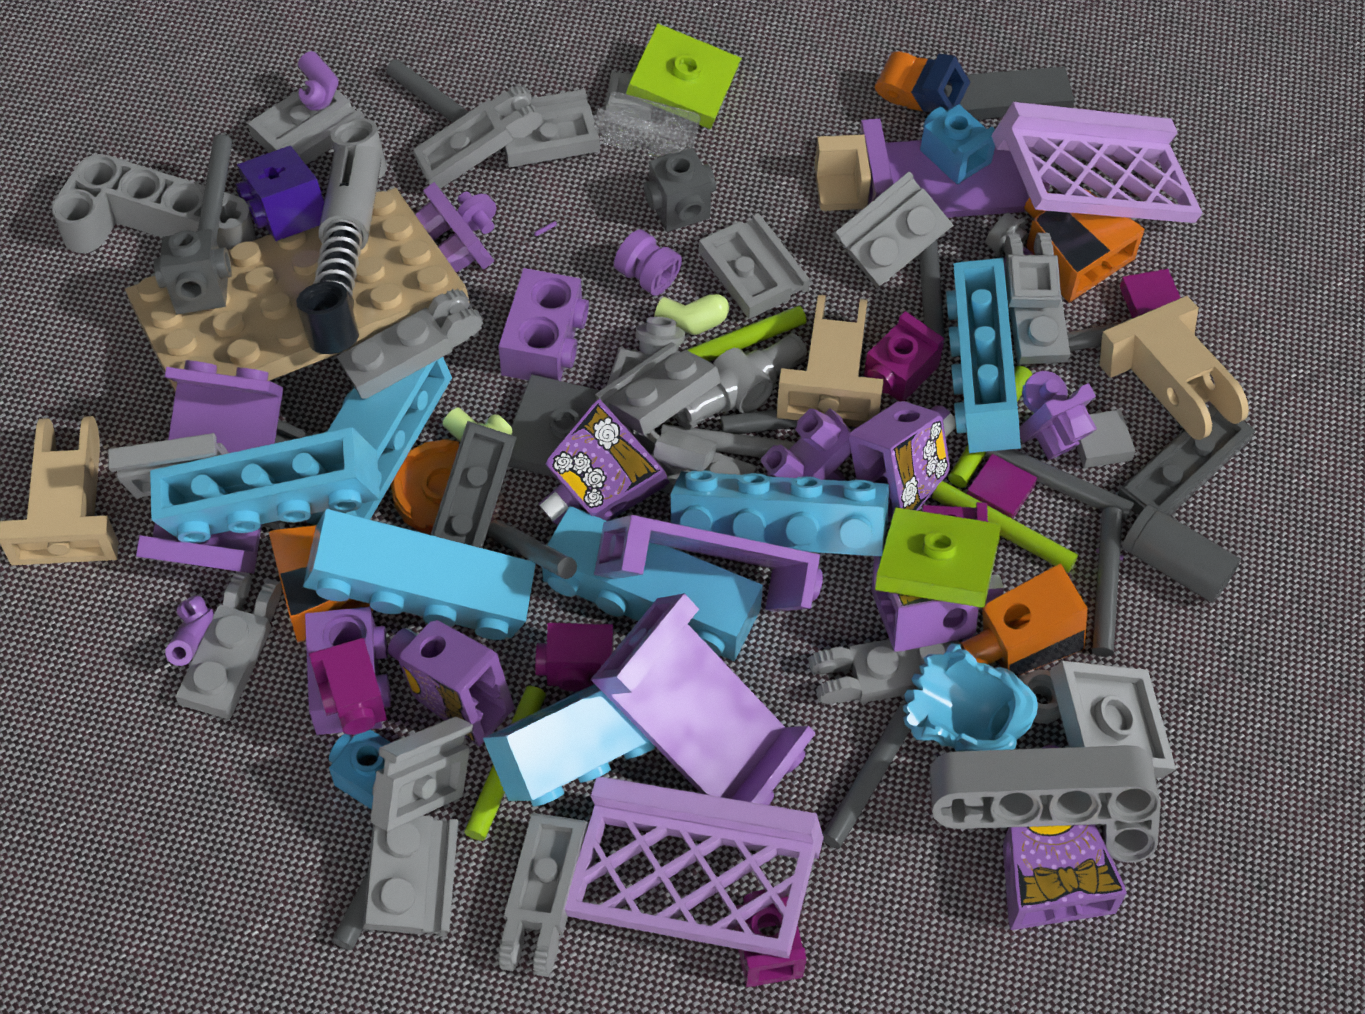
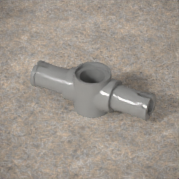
(744, 380)

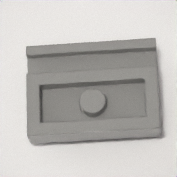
(301, 128)
(564, 132)
(893, 230)
(753, 265)
(659, 388)
(136, 461)
(420, 773)
(411, 877)

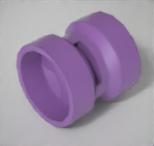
(647, 262)

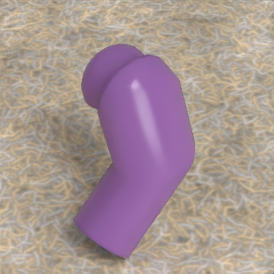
(321, 82)
(190, 632)

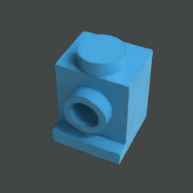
(957, 142)
(348, 763)

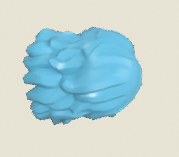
(968, 703)

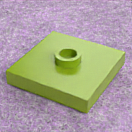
(684, 74)
(938, 557)

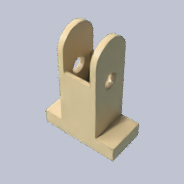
(1174, 366)
(832, 373)
(61, 505)

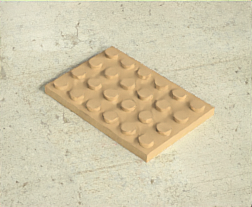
(261, 322)

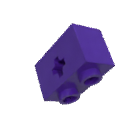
(281, 193)

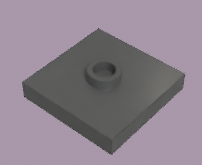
(545, 419)

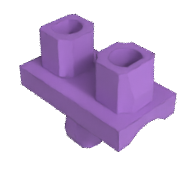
(472, 215)
(1056, 420)
(817, 453)

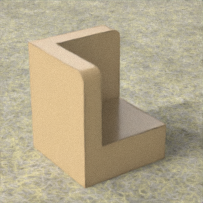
(842, 172)

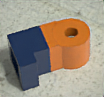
(921, 81)

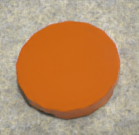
(422, 482)

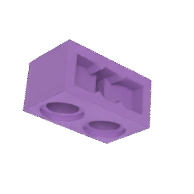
(535, 325)
(335, 628)

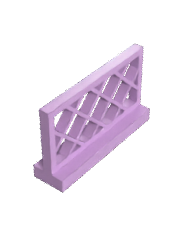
(1100, 140)
(705, 819)

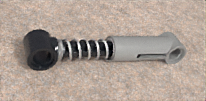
(344, 232)

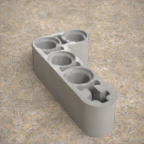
(121, 192)
(1053, 789)

